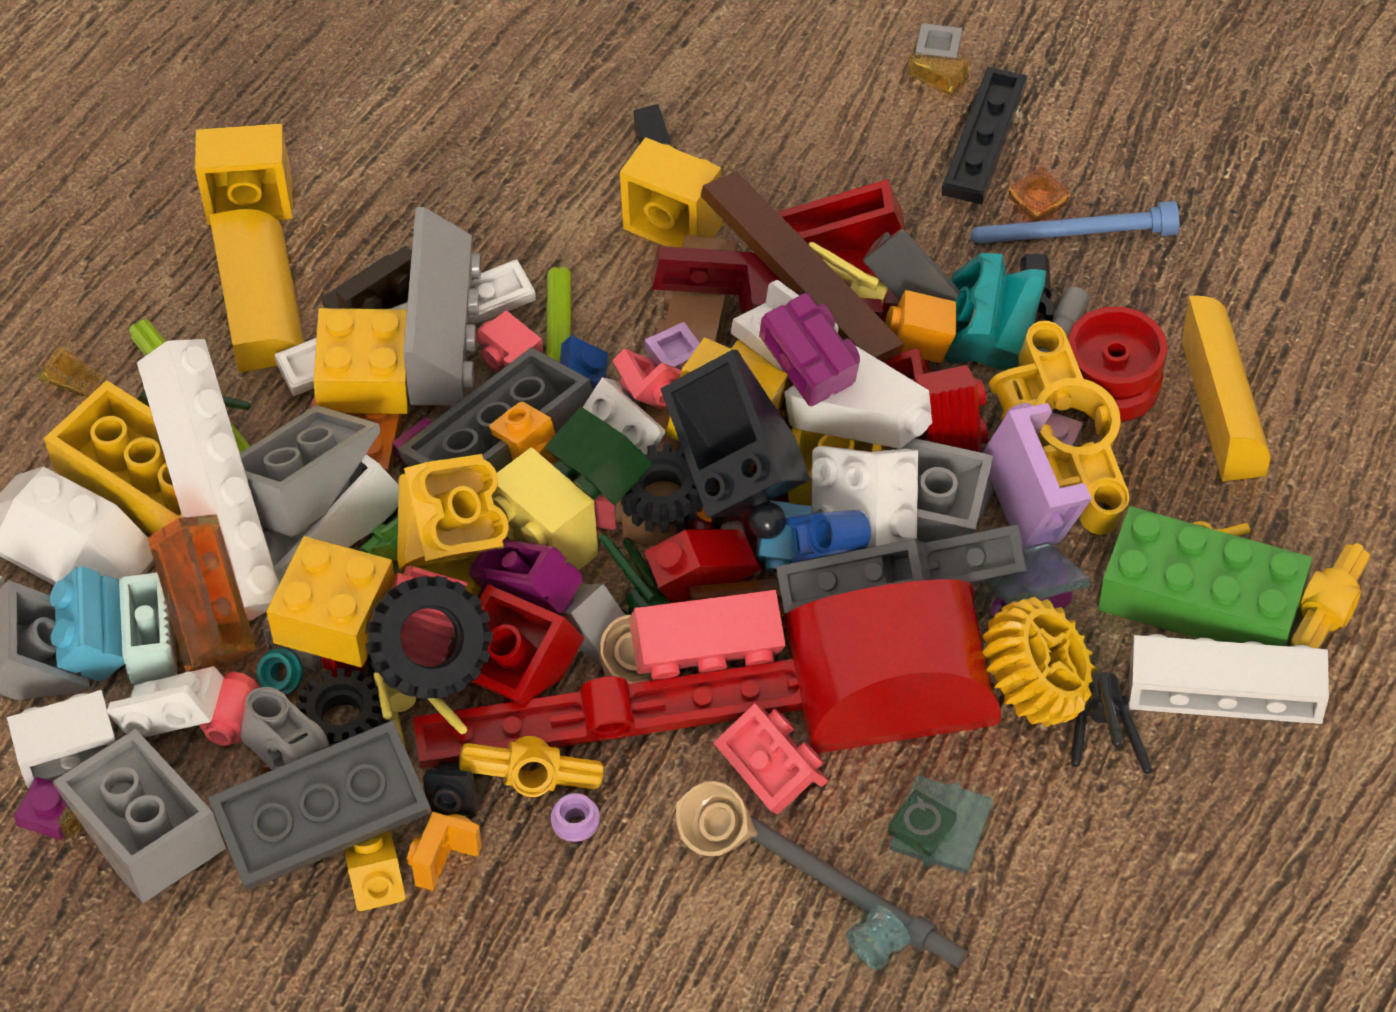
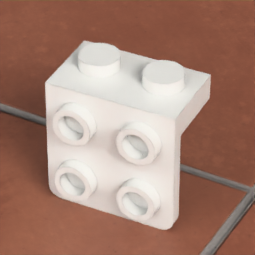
(873, 482)

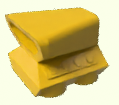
(448, 512)

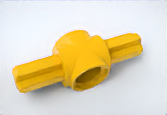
(1331, 597)
(509, 760)

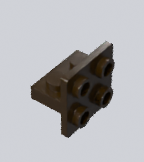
(376, 287)

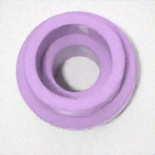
(575, 806)

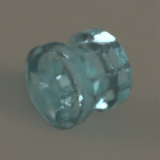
(878, 937)

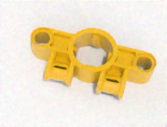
(1057, 380)

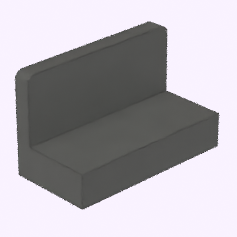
(905, 266)

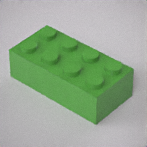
(1203, 581)

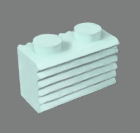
(146, 629)

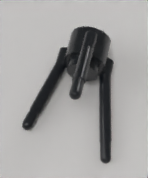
(1105, 707)

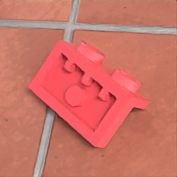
(769, 757)

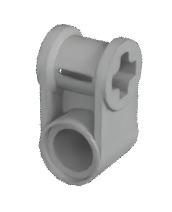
(278, 728)

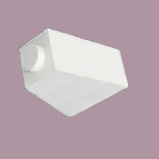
(876, 409)

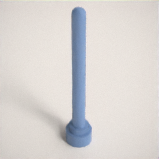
(1161, 219)

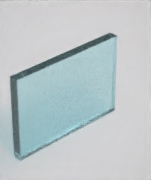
(1048, 576)

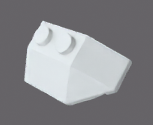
(59, 526)

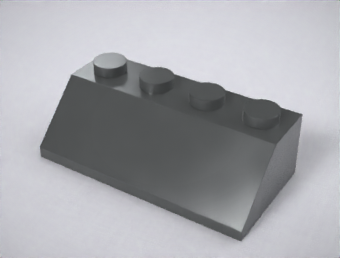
(465, 427)

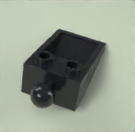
(727, 429)

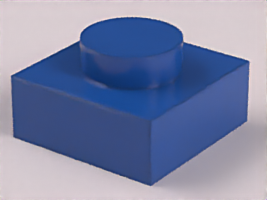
(584, 359)

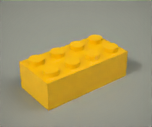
(117, 454)

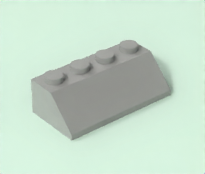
(440, 311)

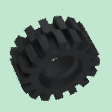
(669, 508)
(342, 691)

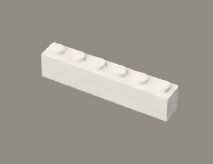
(207, 461)

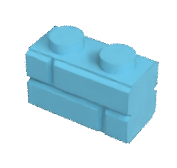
(87, 624)

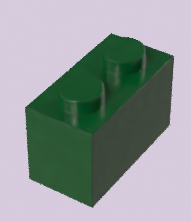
(597, 457)

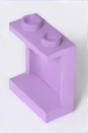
(1026, 480)

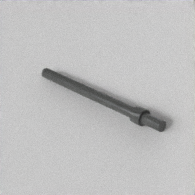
(921, 931)

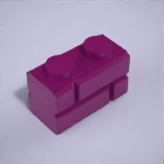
(810, 349)
(529, 572)

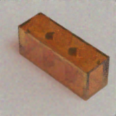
(201, 592)

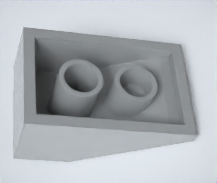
(305, 467)
(141, 815)

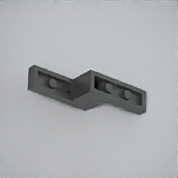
(964, 557)

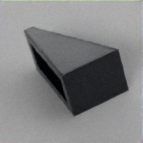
(650, 124)

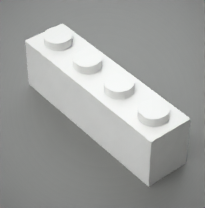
(1228, 679)

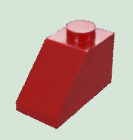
(701, 559)

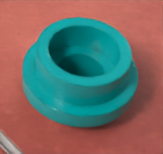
(268, 667)

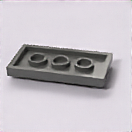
(319, 805)

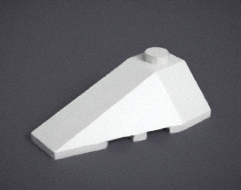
(359, 509)

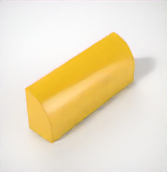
(256, 286)
(1224, 391)

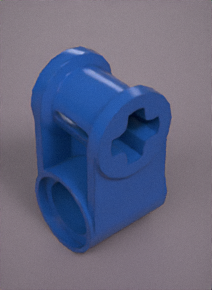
(828, 533)

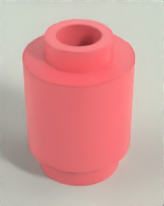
(229, 709)

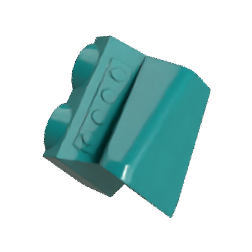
(993, 311)

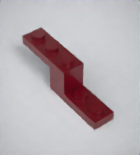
(720, 273)

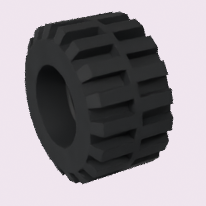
(470, 630)

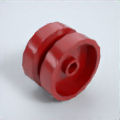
(1123, 355)

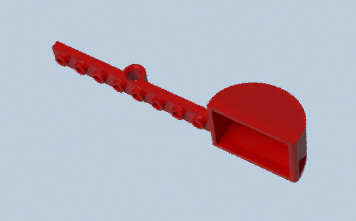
(860, 671)

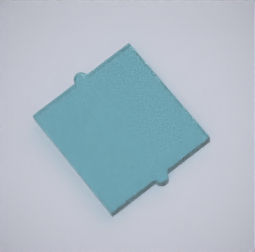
(962, 840)

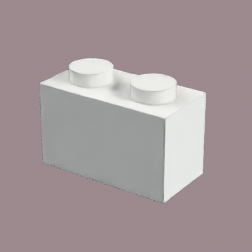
(60, 735)

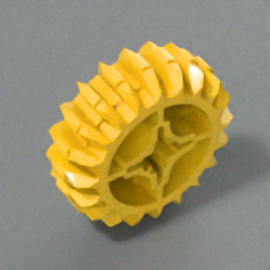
(1039, 661)

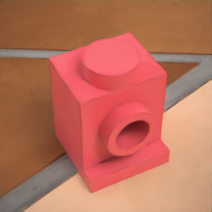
(505, 340)

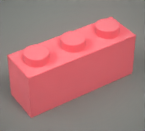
(706, 633)

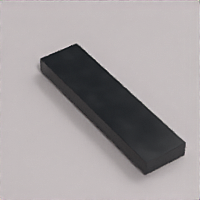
(984, 135)

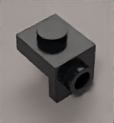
(454, 790)

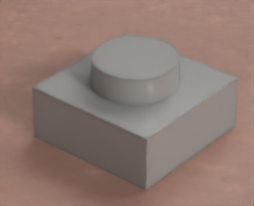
(939, 41)

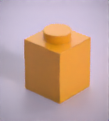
(924, 324)

